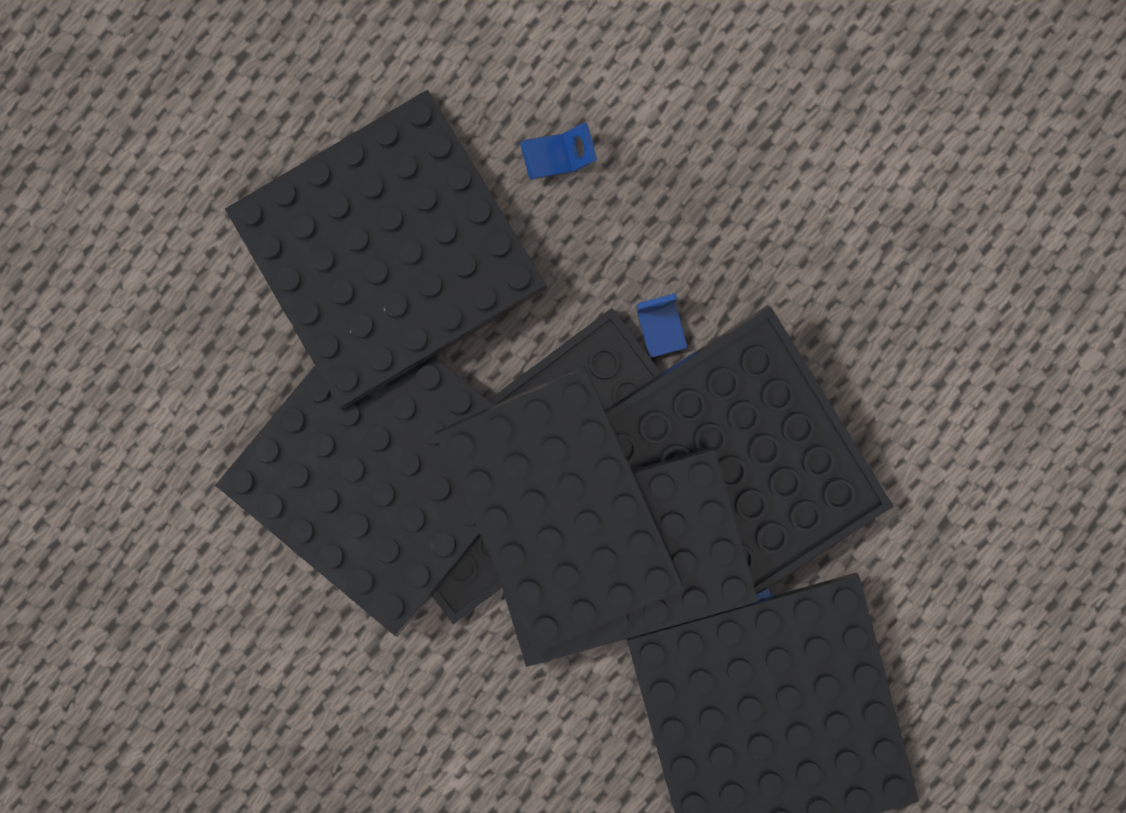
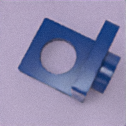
(558, 153)
(661, 325)

